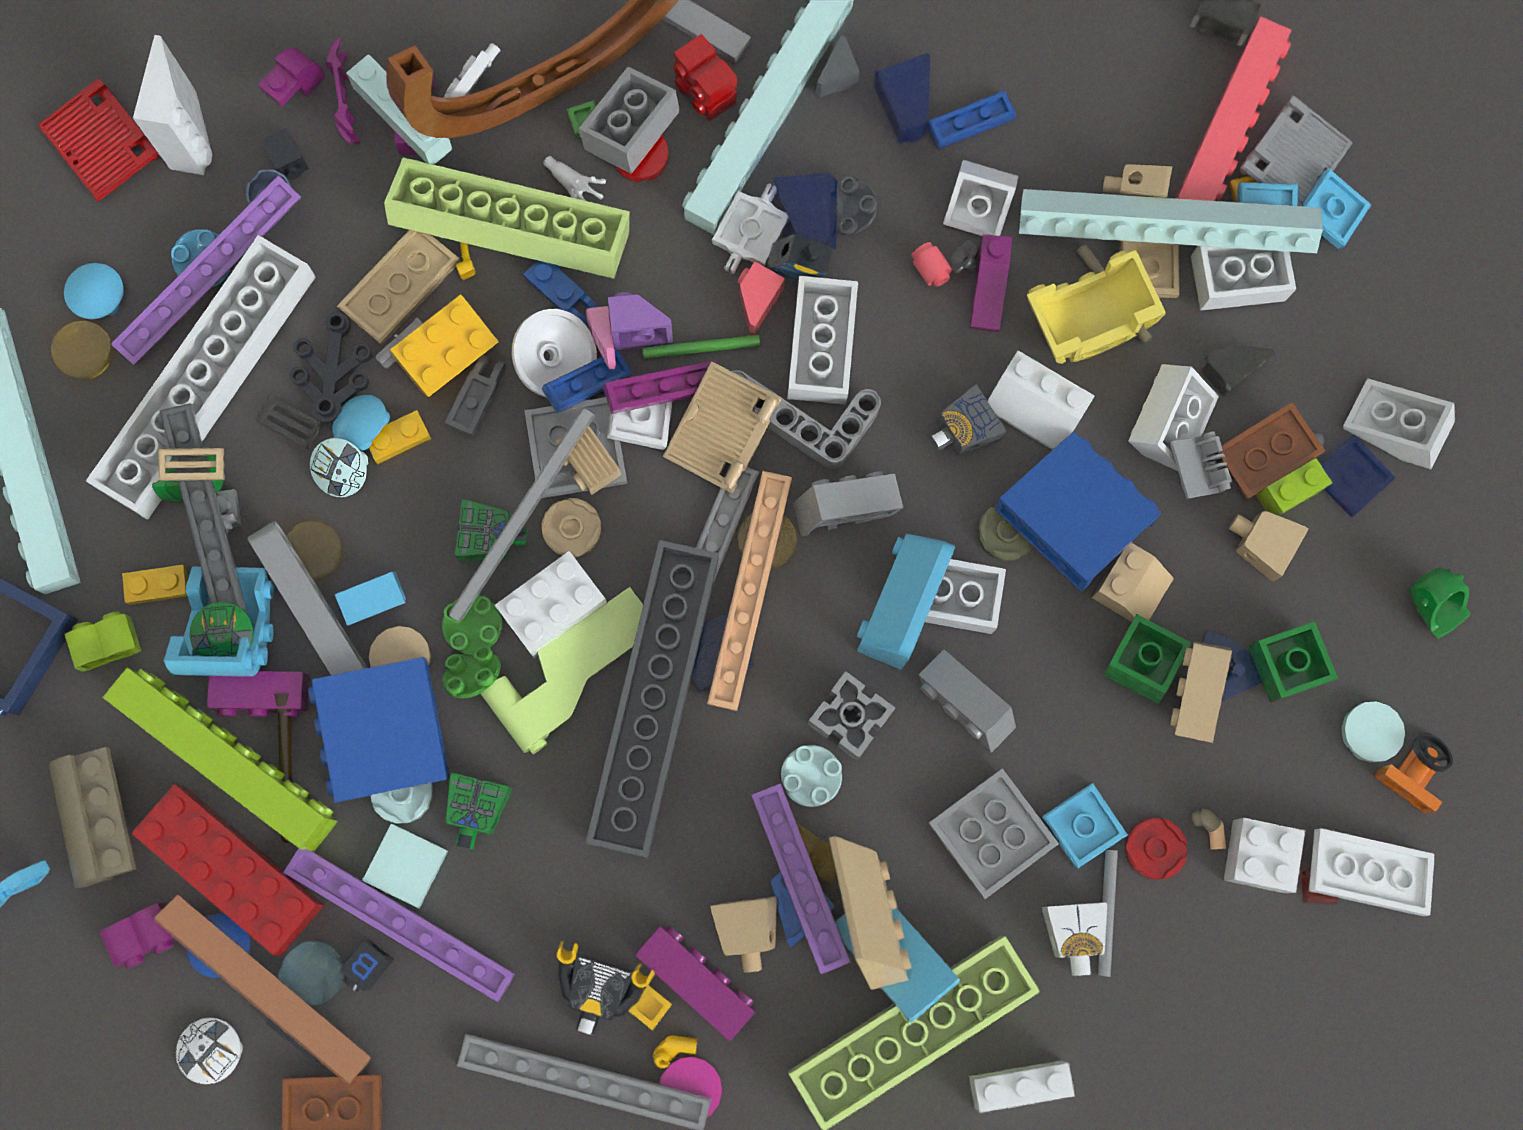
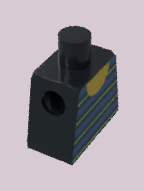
(801, 257)

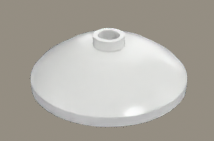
(561, 336)

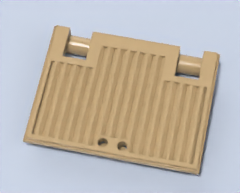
(721, 427)

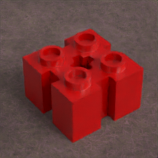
(704, 78)

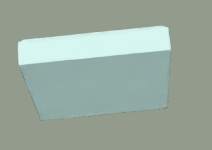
(405, 865)

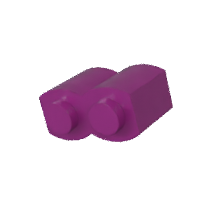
(135, 937)

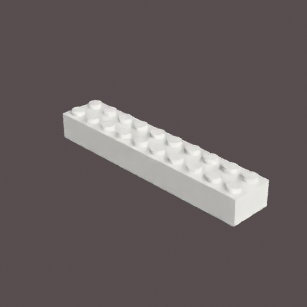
(205, 368)

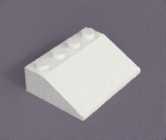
(171, 113)

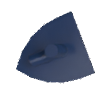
(1242, 670)

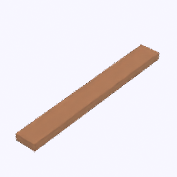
(262, 989)

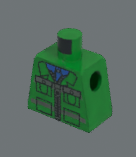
(479, 530)
(474, 807)

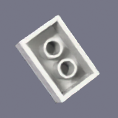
(1241, 276)
(968, 597)
(551, 603)

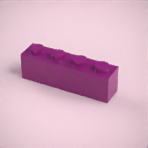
(695, 983)

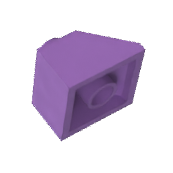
(637, 323)

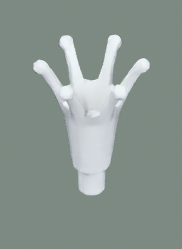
(571, 179)

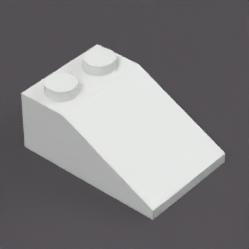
(1401, 422)

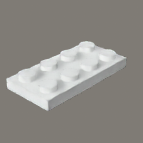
(1371, 872)

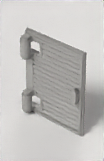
(1296, 150)

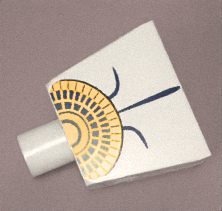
(1077, 933)

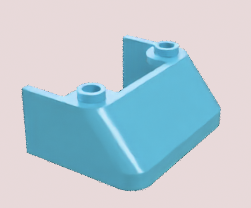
(905, 599)

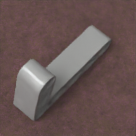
(825, 438)

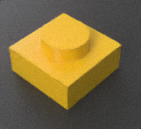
(650, 1007)

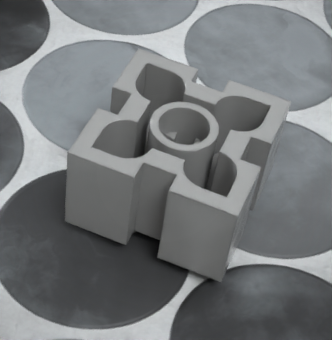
(849, 697)

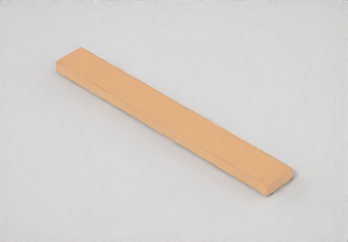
(749, 591)

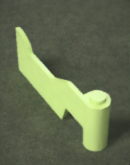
(566, 668)

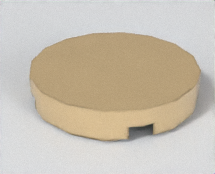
(571, 527)
(398, 645)

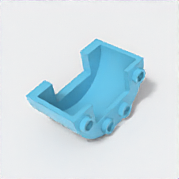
(257, 592)

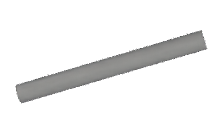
(1108, 897)

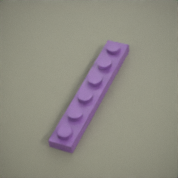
(800, 879)

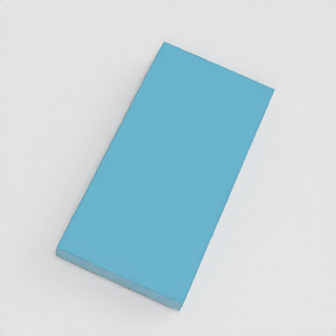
(927, 979)

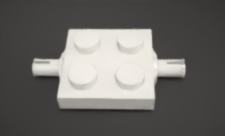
(472, 72)
(750, 228)

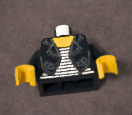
(598, 987)

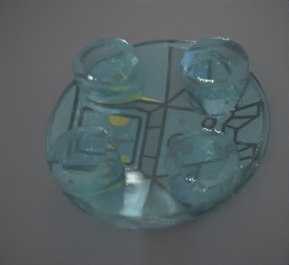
(312, 972)

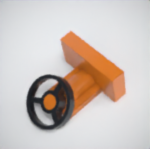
(1416, 772)

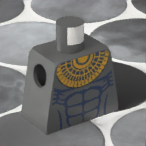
(968, 424)

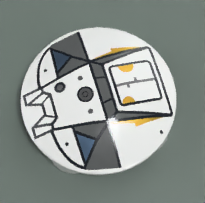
(208, 1051)

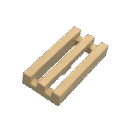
(218, 464)

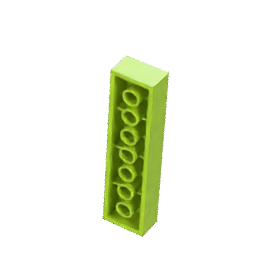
(220, 759)

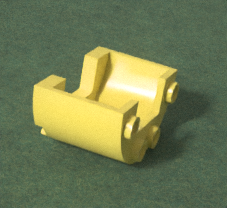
(1097, 309)

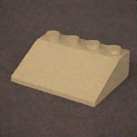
(870, 913)

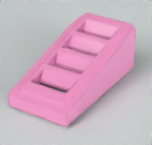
(600, 328)

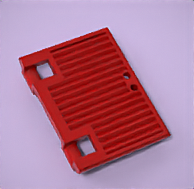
(98, 140)

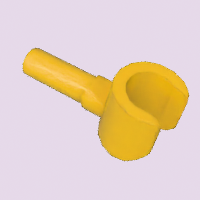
(465, 267)

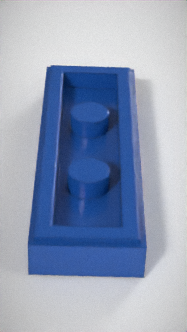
(971, 119)
(584, 382)

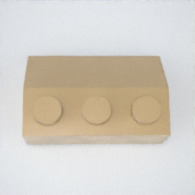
(1201, 691)

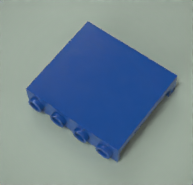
(1077, 510)
(379, 729)

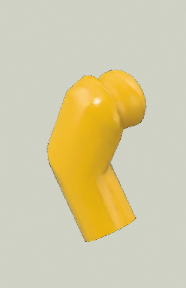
(670, 1047)

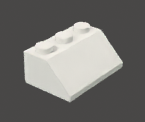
(1038, 401)
(1173, 411)

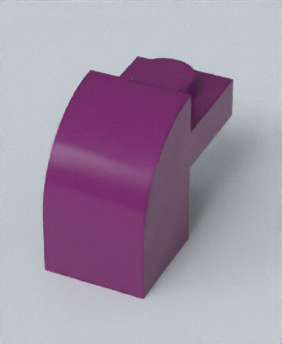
(291, 74)

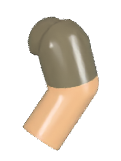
(1212, 824)

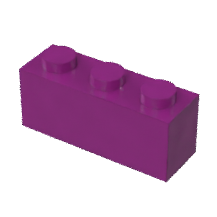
(257, 693)

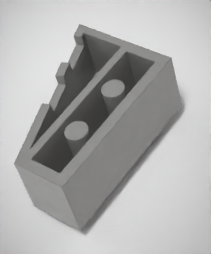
(847, 501)
(968, 700)

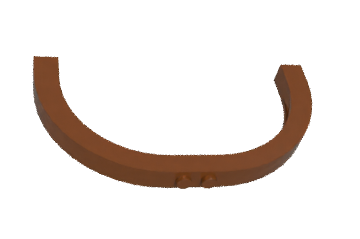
(411, 77)

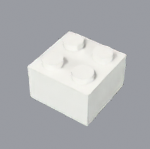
(1264, 855)

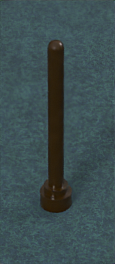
(284, 741)

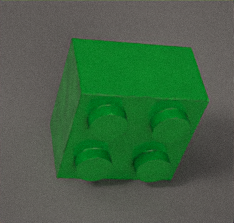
(1147, 659)
(1292, 661)

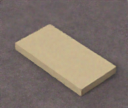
(398, 284)

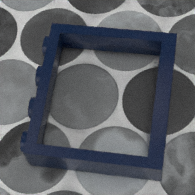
(44, 652)

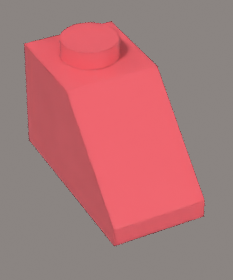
(758, 294)

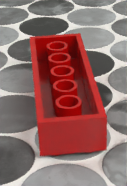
(228, 869)

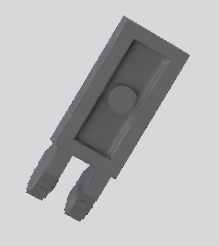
(474, 397)

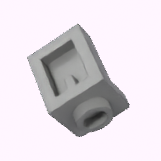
(229, 509)

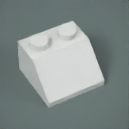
(980, 199)

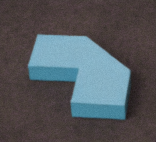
(22, 880)

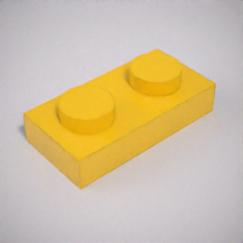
(399, 437)
(155, 584)

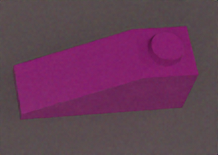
(990, 282)

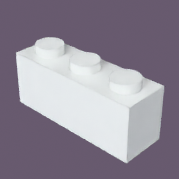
(1021, 1086)

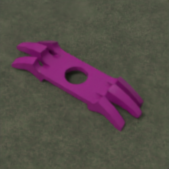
(342, 117)

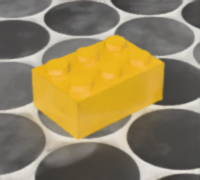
(443, 346)

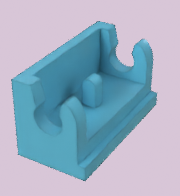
(370, 598)

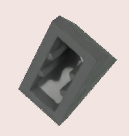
(839, 72)

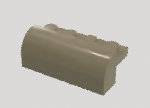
(91, 817)

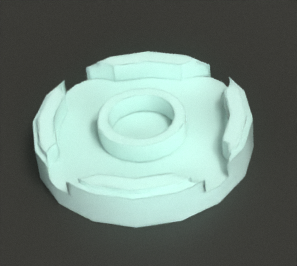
(1373, 732)
(403, 804)

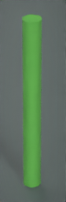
(701, 346)

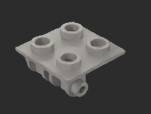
(1198, 465)

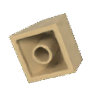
(1133, 584)

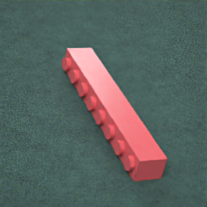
(1236, 112)

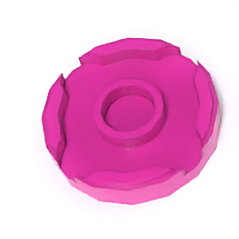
(694, 1076)

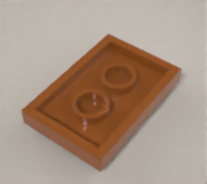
(1270, 450)
(331, 1103)

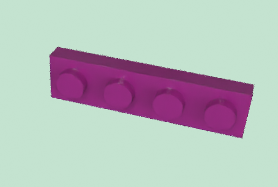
(654, 388)

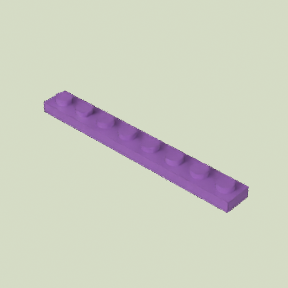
(205, 271)
(400, 923)

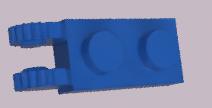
(558, 288)

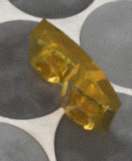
(819, 854)

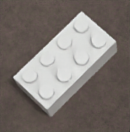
(822, 340)

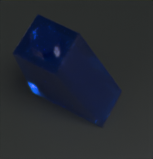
(905, 96)
(811, 205)

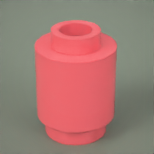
(931, 264)

